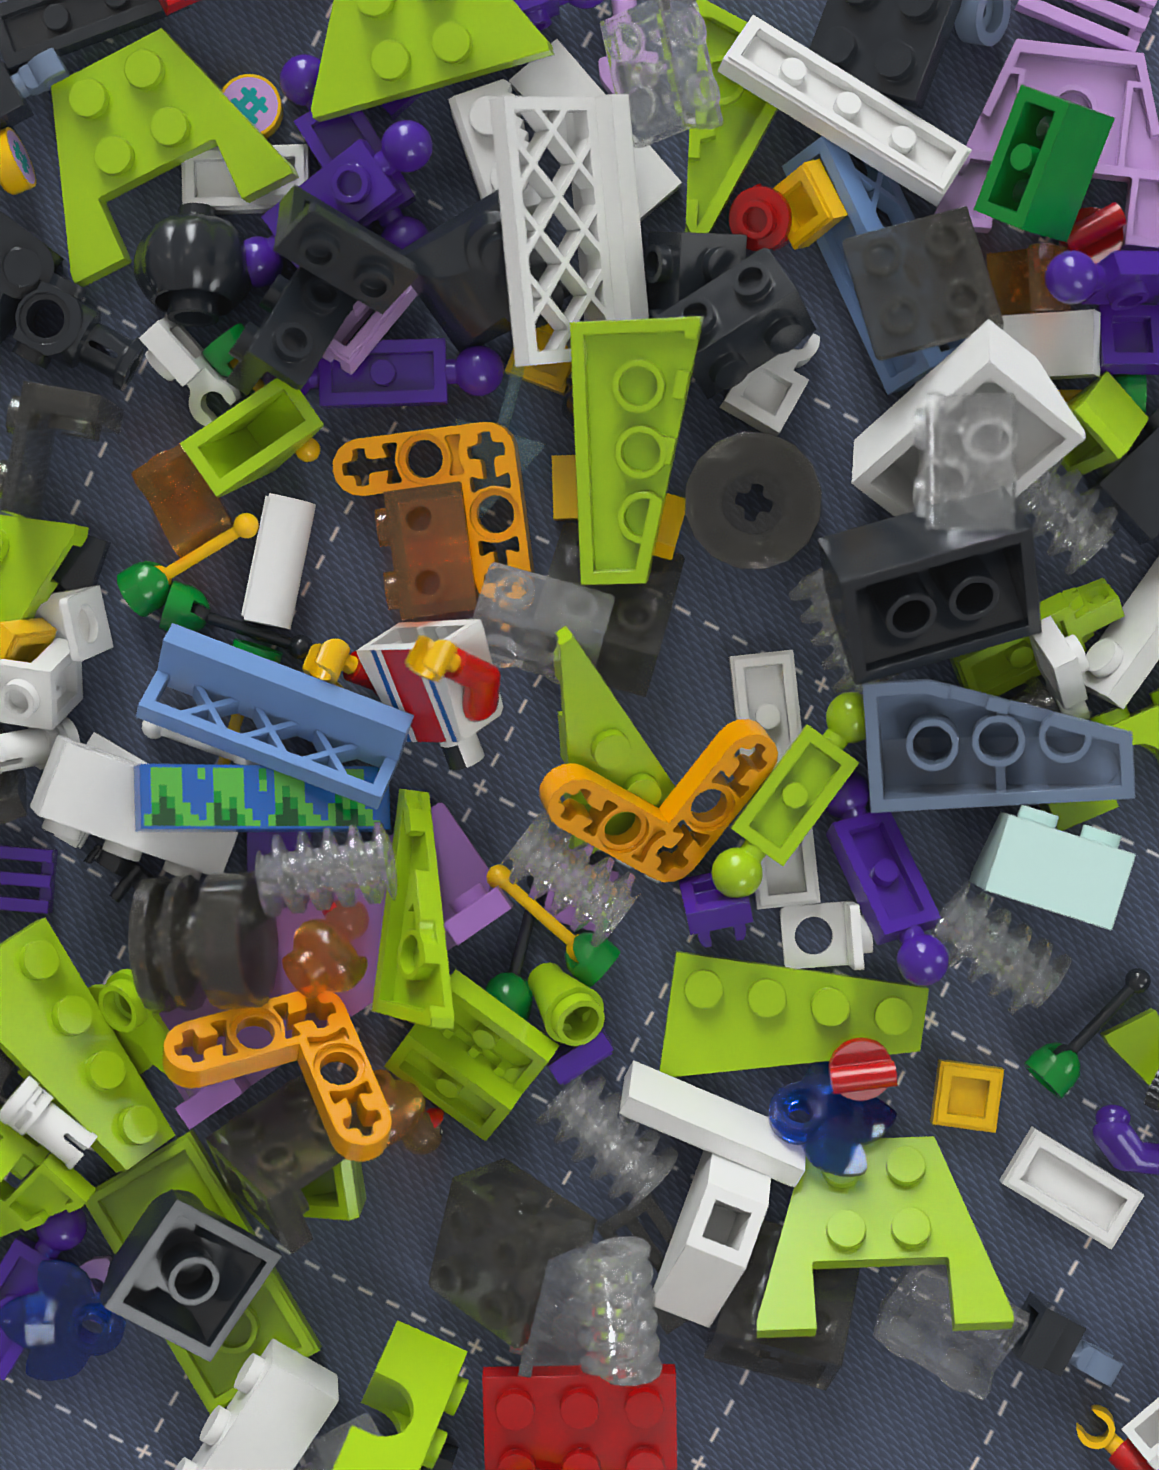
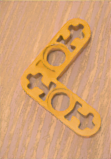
(457, 465)
(659, 826)
(308, 1045)

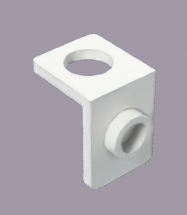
(80, 619)
(849, 935)

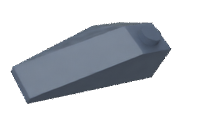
(972, 749)

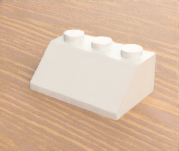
(983, 364)

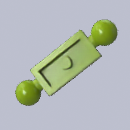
(792, 797)

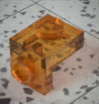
(1020, 279)
(181, 500)

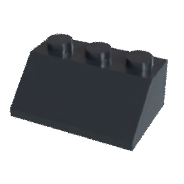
(927, 594)

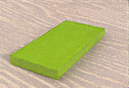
(273, 1310)

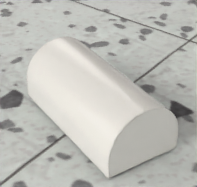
(278, 561)

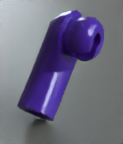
(1122, 1144)

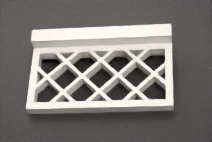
(601, 225)

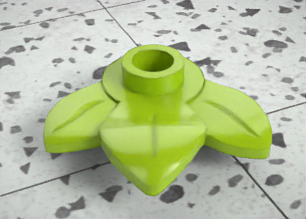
(135, 1026)

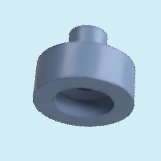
(982, 21)

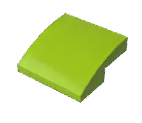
(478, 1065)

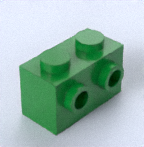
(1043, 163)

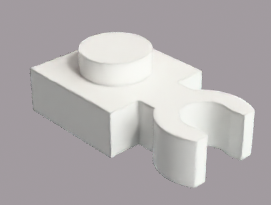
(771, 390)
(1062, 665)

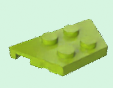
(414, 46)

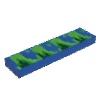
(246, 800)

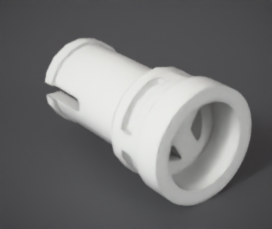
(32, 745)
(34, 1113)

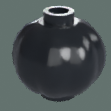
(193, 266)

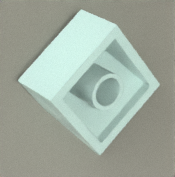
(1054, 868)

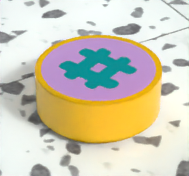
(257, 101)
(15, 165)

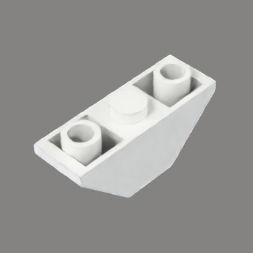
(712, 1239)

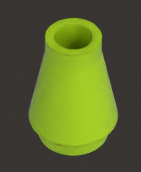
(567, 1007)

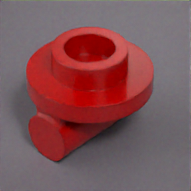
(762, 216)
(1097, 231)
(861, 1069)

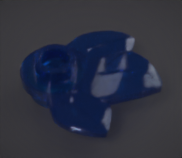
(836, 1126)
(52, 1322)

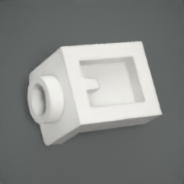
(40, 691)

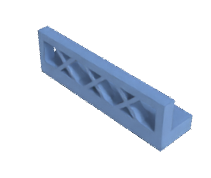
(860, 199)
(282, 707)

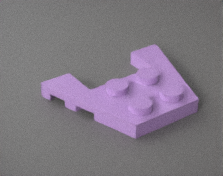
(1092, 77)

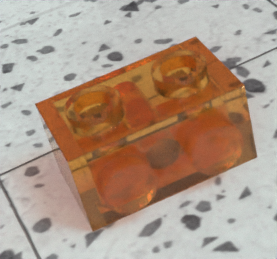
(428, 552)

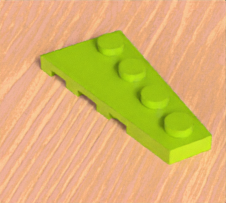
(627, 425)
(772, 1015)
(69, 1048)

